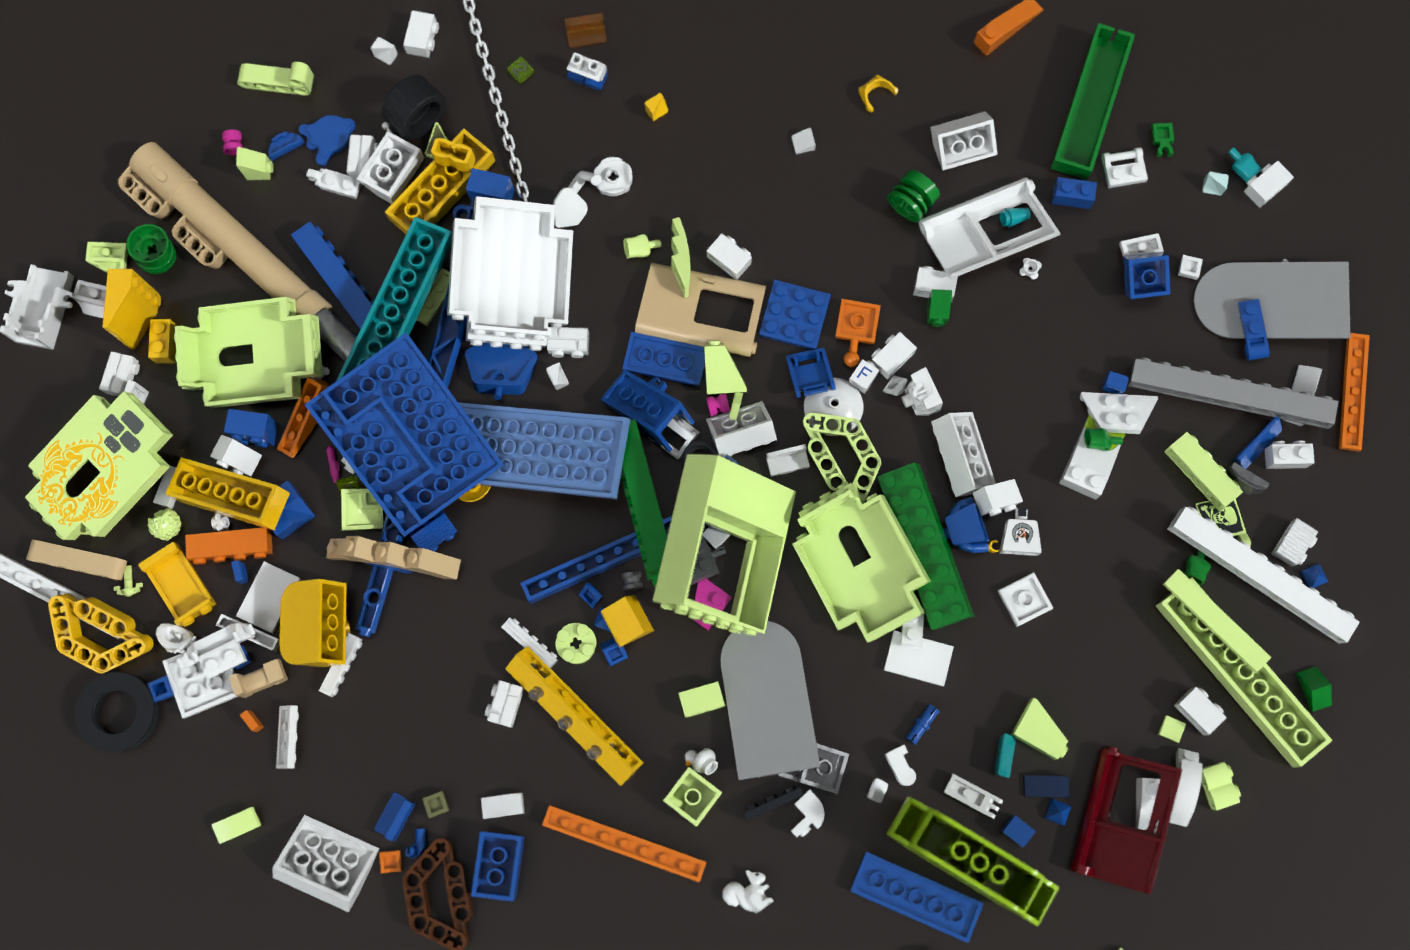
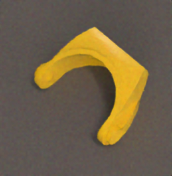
(877, 81)

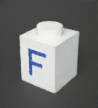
(864, 375)

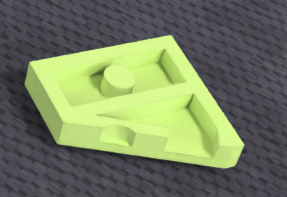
(107, 255)

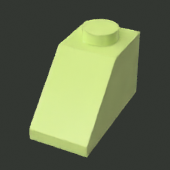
(254, 164)

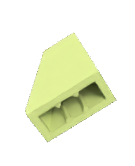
(721, 370)
(1040, 731)

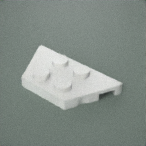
(1119, 411)

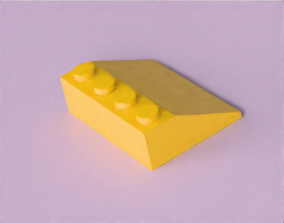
(129, 306)

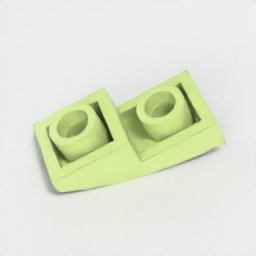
(236, 825)

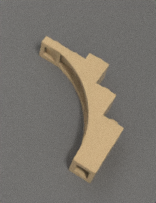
(393, 555)

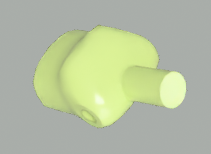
(639, 246)

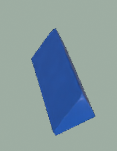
(1259, 443)

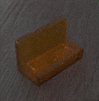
(585, 30)

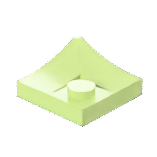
(360, 510)

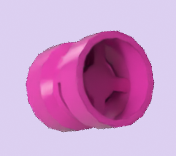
(232, 141)
(718, 404)

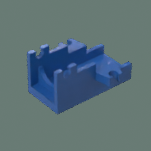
(646, 404)

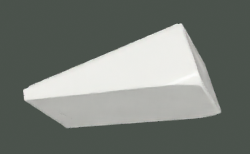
(502, 805)

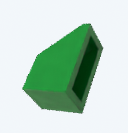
(938, 307)

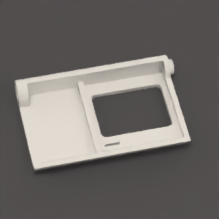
(960, 239)

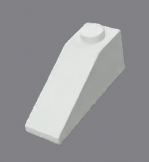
(1145, 797)

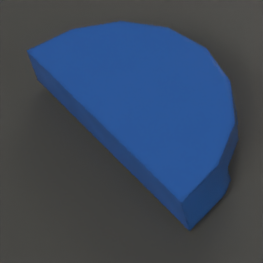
(283, 143)

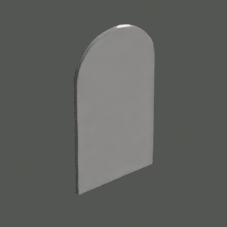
(1294, 299)
(768, 703)

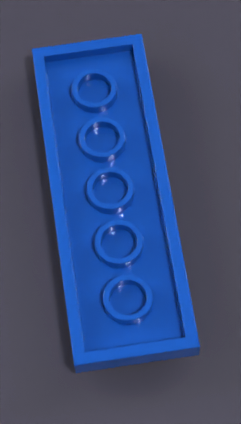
(916, 897)

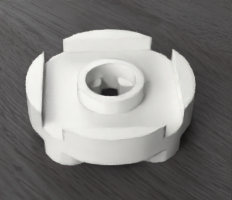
(621, 169)

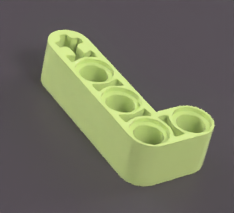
(276, 79)

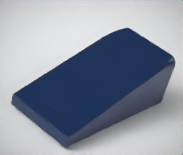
(1046, 786)

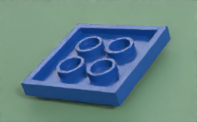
(794, 315)

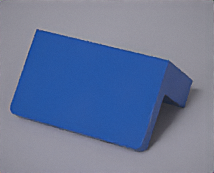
(394, 816)

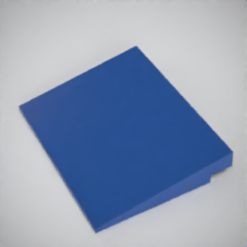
(404, 434)

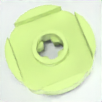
(565, 638)

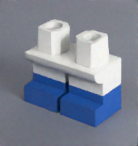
(587, 71)

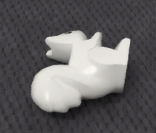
(750, 898)

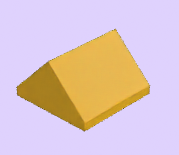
(626, 620)

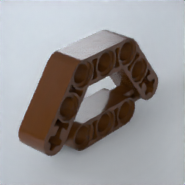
(455, 903)

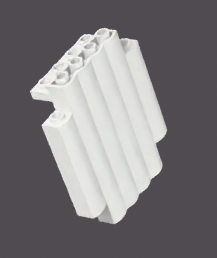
(510, 273)

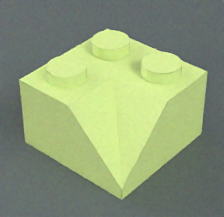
(692, 796)

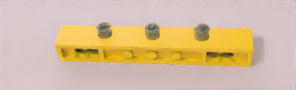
(574, 715)

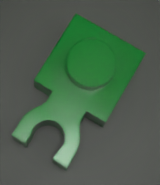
(1163, 136)

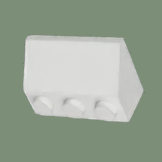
(964, 140)
(391, 167)
(748, 431)

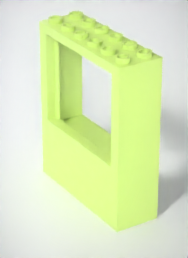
(738, 504)

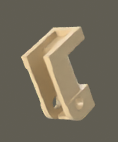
(246, 685)

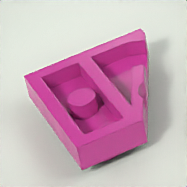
(712, 596)

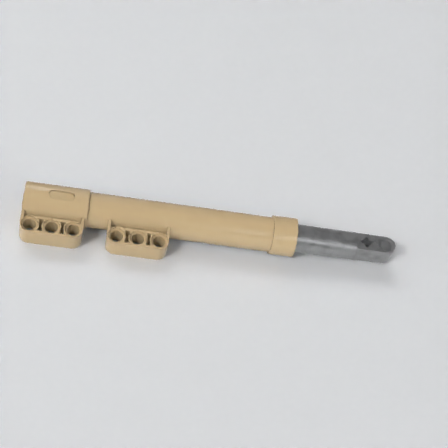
(223, 237)

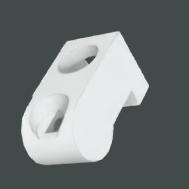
(899, 766)

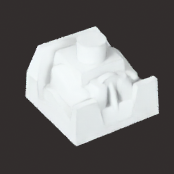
(922, 394)

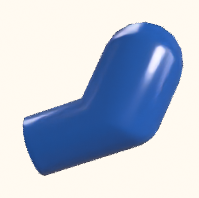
(419, 845)

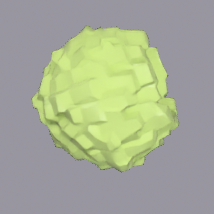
(164, 524)

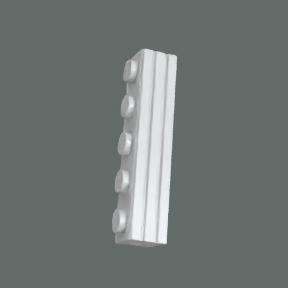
(521, 636)
(260, 637)
(336, 673)

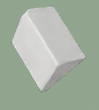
(803, 141)
(877, 790)

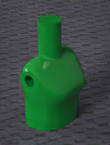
(1100, 439)
(1197, 568)

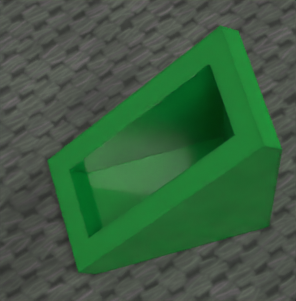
(1315, 688)

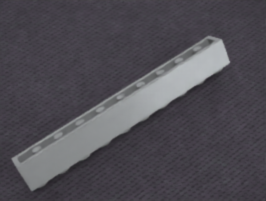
(1233, 393)

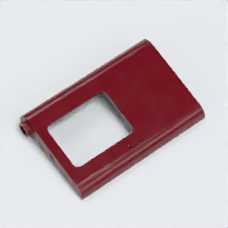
(1119, 851)

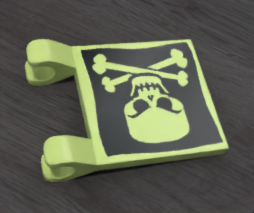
(1226, 519)

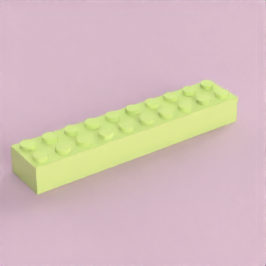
(1258, 693)

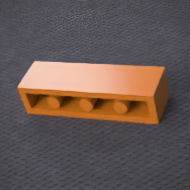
(228, 544)

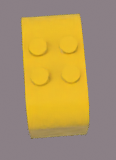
(313, 623)

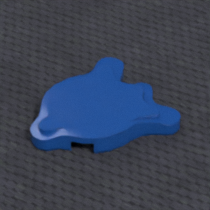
(328, 136)

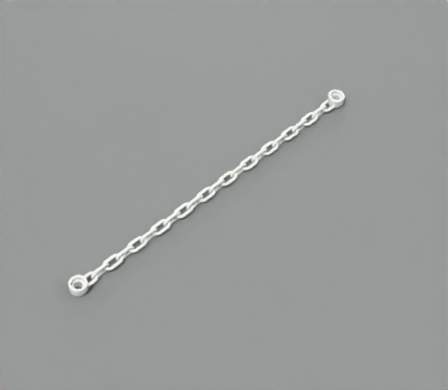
(500, 112)

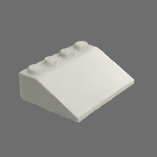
(325, 863)

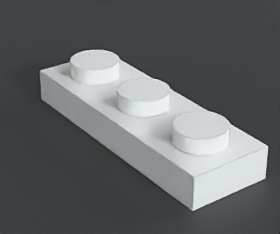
(287, 737)

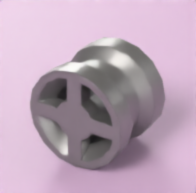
(632, 581)

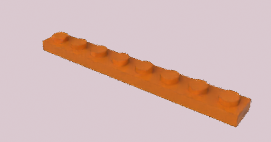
(624, 843)

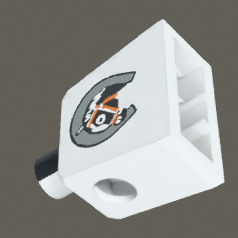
(1020, 535)

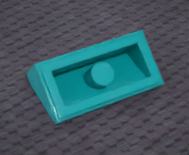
(1005, 755)

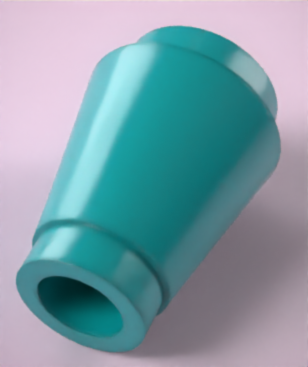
(1014, 216)

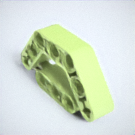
(841, 430)

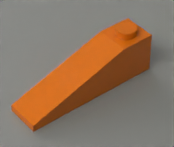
(1006, 25)
(301, 420)

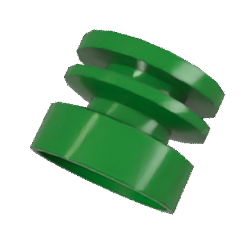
(913, 195)
(150, 239)

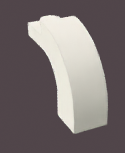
(1188, 787)

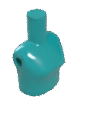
(1244, 165)

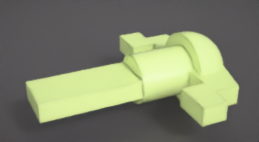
(128, 584)

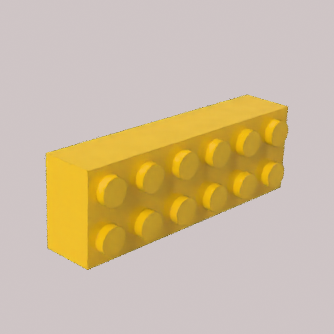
(437, 187)
(227, 493)

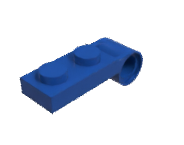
(1254, 330)

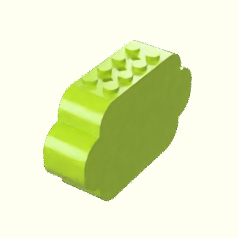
(973, 860)

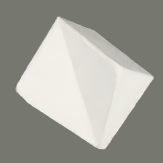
(384, 50)
(557, 376)

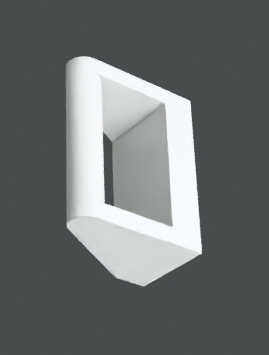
(683, 429)

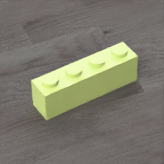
(1203, 471)

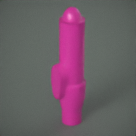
(333, 463)

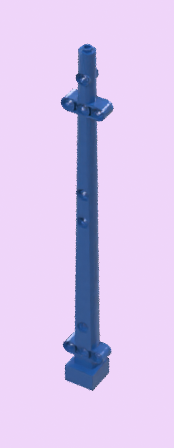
(442, 359)

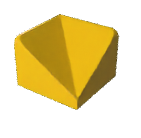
(656, 107)

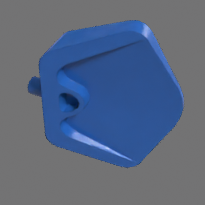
(500, 369)

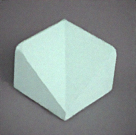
(1215, 183)

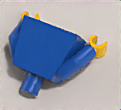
(967, 528)

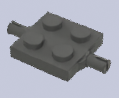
(705, 562)

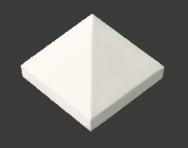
(895, 386)

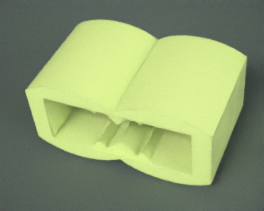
(1219, 786)

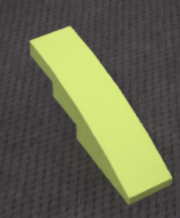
(681, 259)

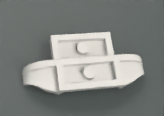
(218, 650)

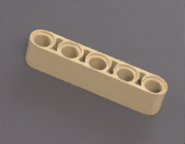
(76, 560)

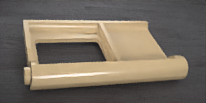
(671, 316)

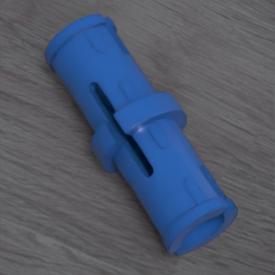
(922, 724)

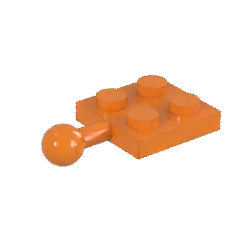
(857, 324)

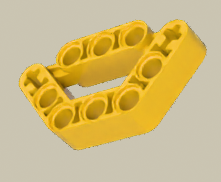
(76, 609)

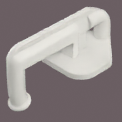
(569, 205)

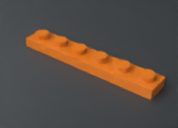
(1354, 392)

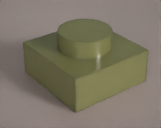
(436, 804)

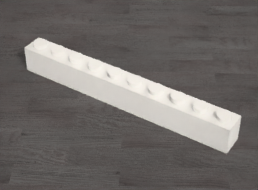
(1264, 575)

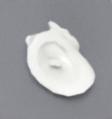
(174, 638)

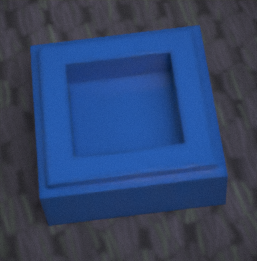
(240, 572)

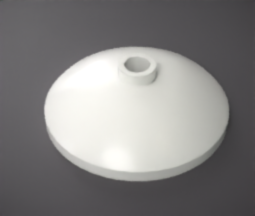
(849, 405)

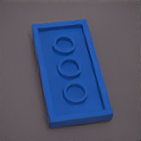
(665, 359)

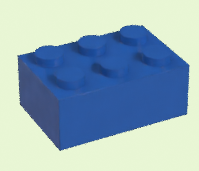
(498, 866)

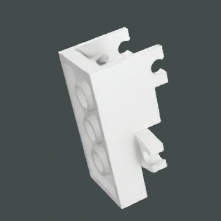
(38, 307)

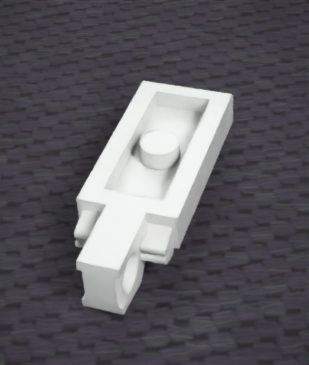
(335, 182)

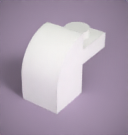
(812, 810)

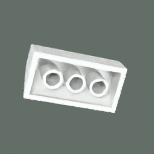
(963, 453)

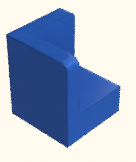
(1017, 831)

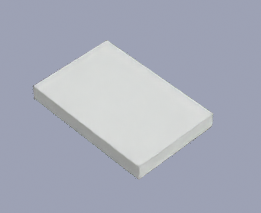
(263, 599)
(924, 664)

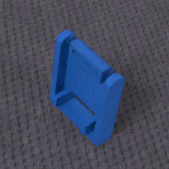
(811, 377)

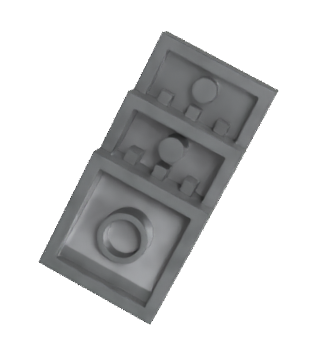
(828, 775)

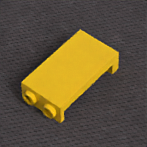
(178, 584)

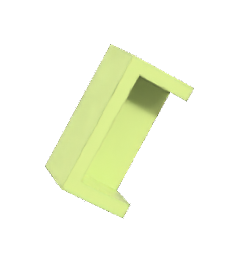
(701, 699)

